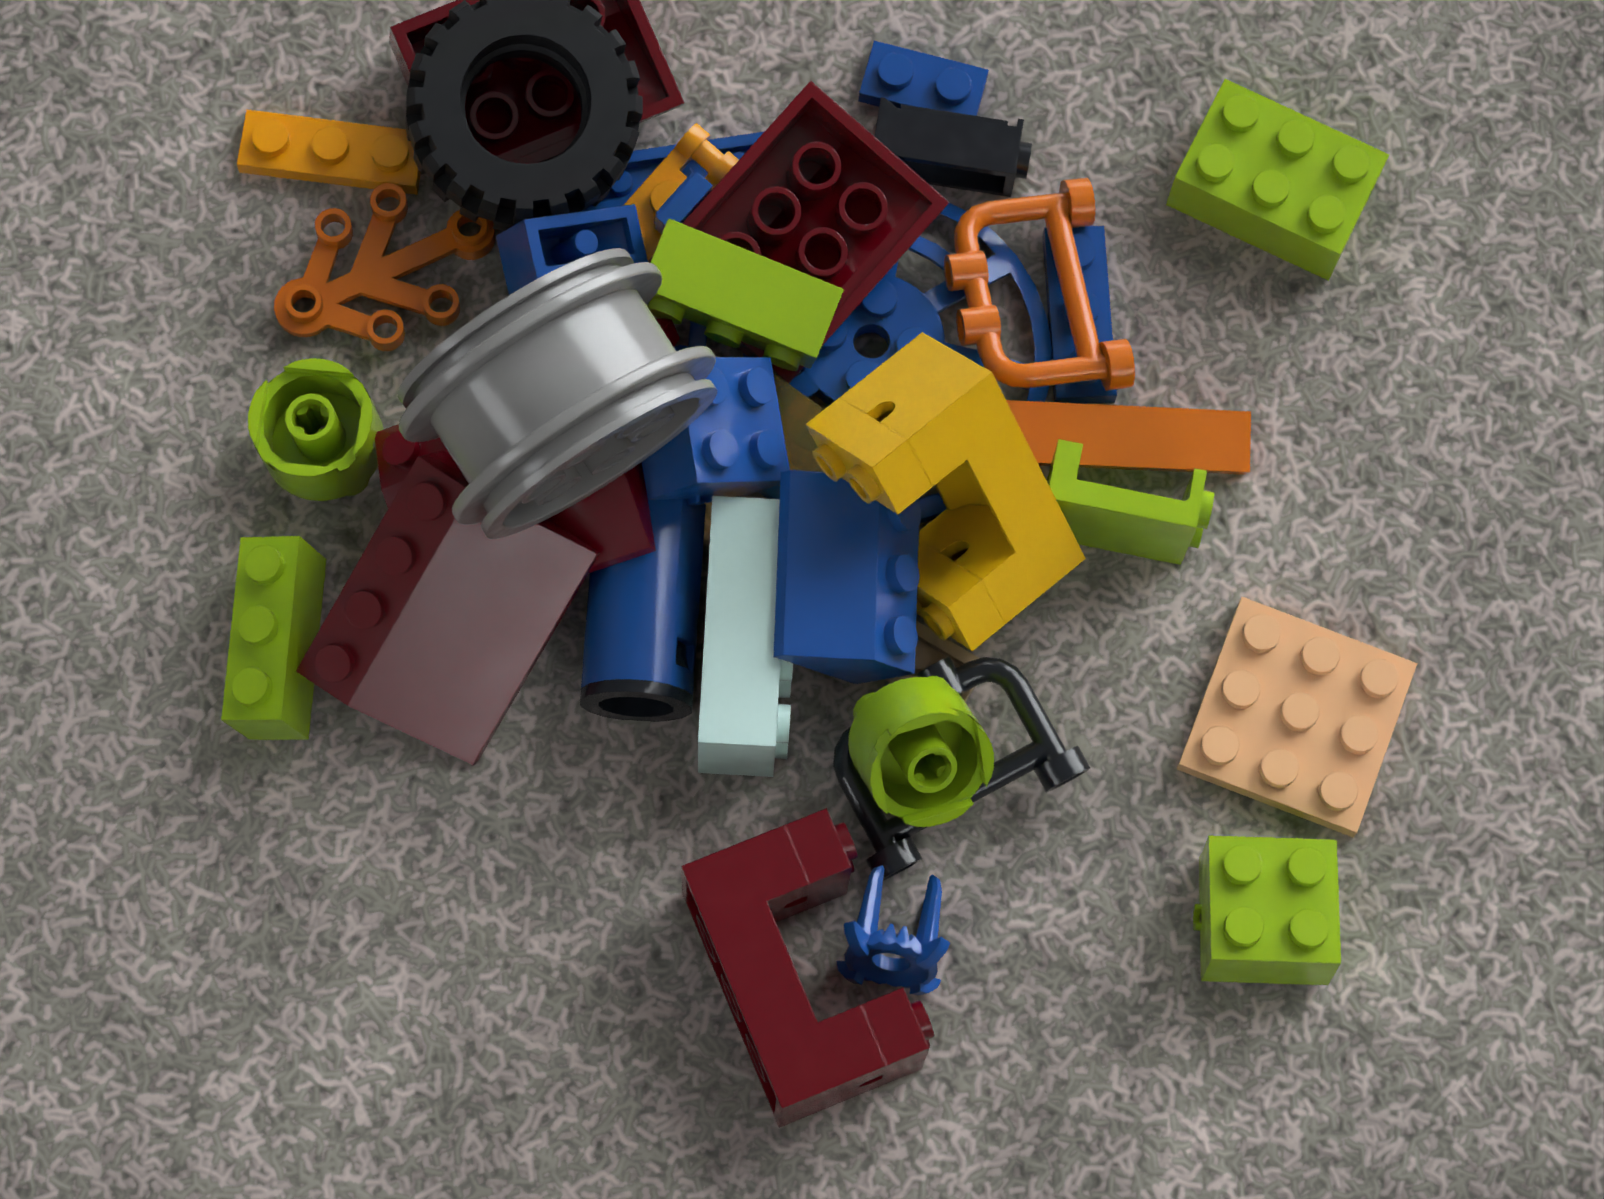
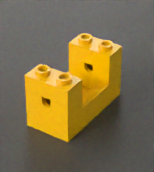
(946, 425)

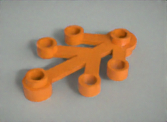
(376, 274)

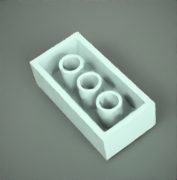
(741, 680)

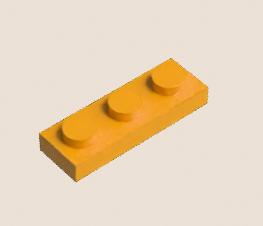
(326, 151)

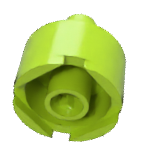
(288, 435)
(920, 750)

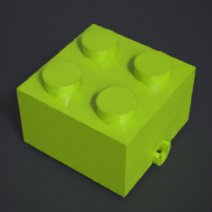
(1268, 910)

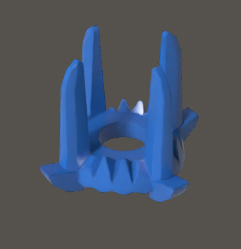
(920, 953)

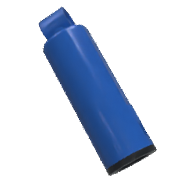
(647, 622)

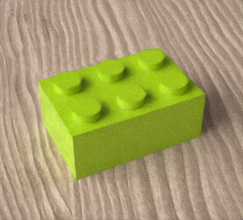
(1276, 179)

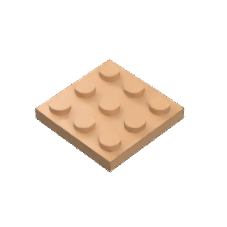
(1297, 717)

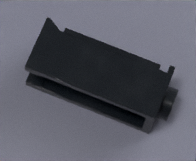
(955, 147)

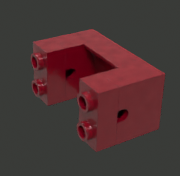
(735, 908)

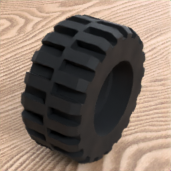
(538, 31)

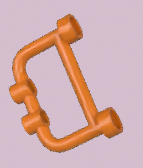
(981, 323)

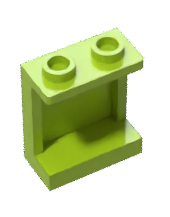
(1126, 518)

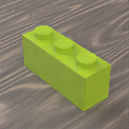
(742, 296)
(270, 632)

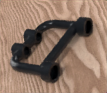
(1043, 755)

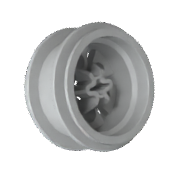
(556, 391)

